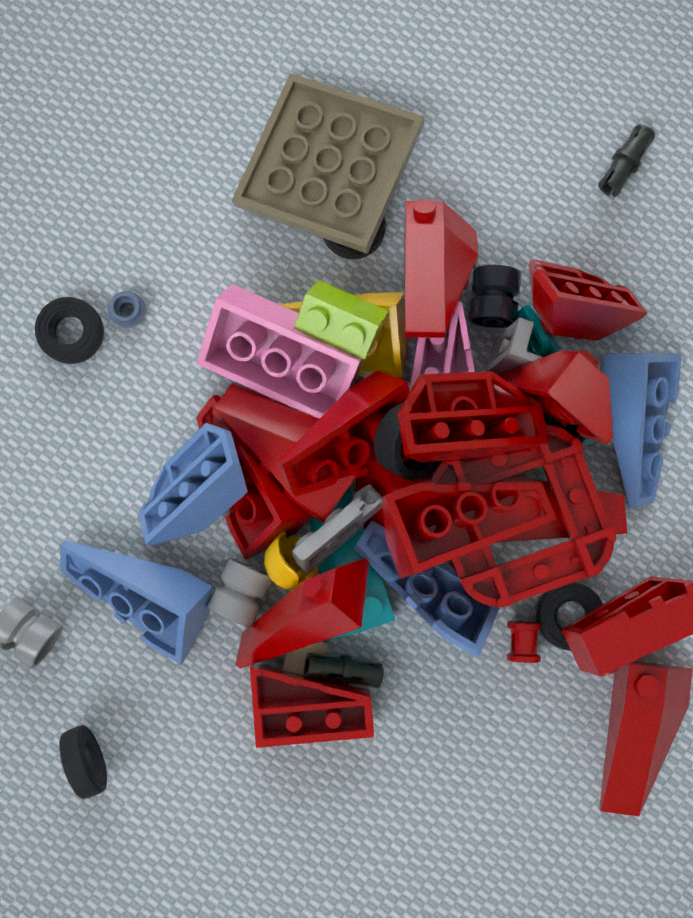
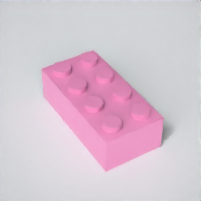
(261, 349)

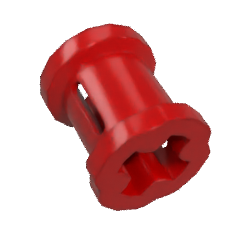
(524, 641)

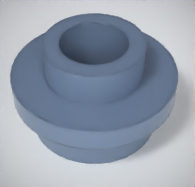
(121, 300)

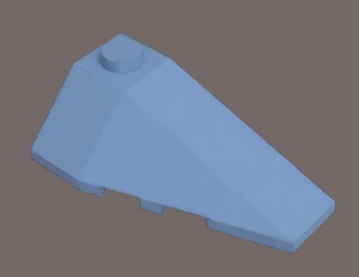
(639, 405)
(432, 594)
(152, 596)

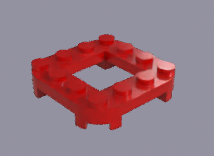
(579, 507)

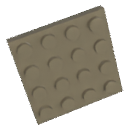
(328, 162)

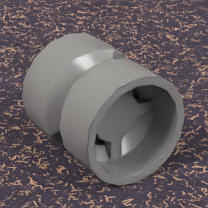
(238, 596)
(27, 634)

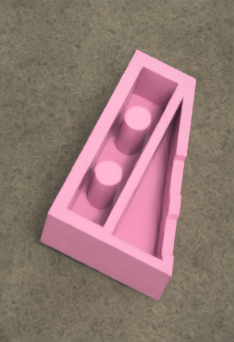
(445, 354)

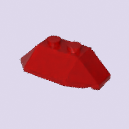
(580, 303)
(468, 417)

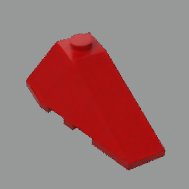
(569, 391)
(343, 437)
(264, 509)
(445, 521)
(308, 614)

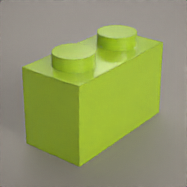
(340, 319)

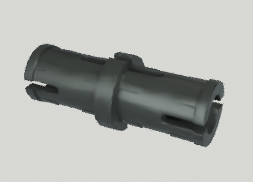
(626, 160)
(343, 670)

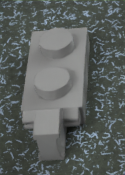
(338, 529)

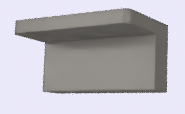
(511, 347)

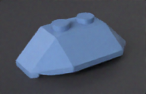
(194, 487)

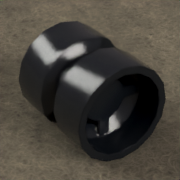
(495, 293)

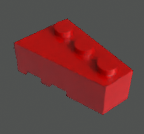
(632, 625)
(306, 710)

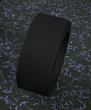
(388, 450)

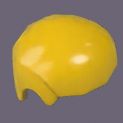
(281, 563)

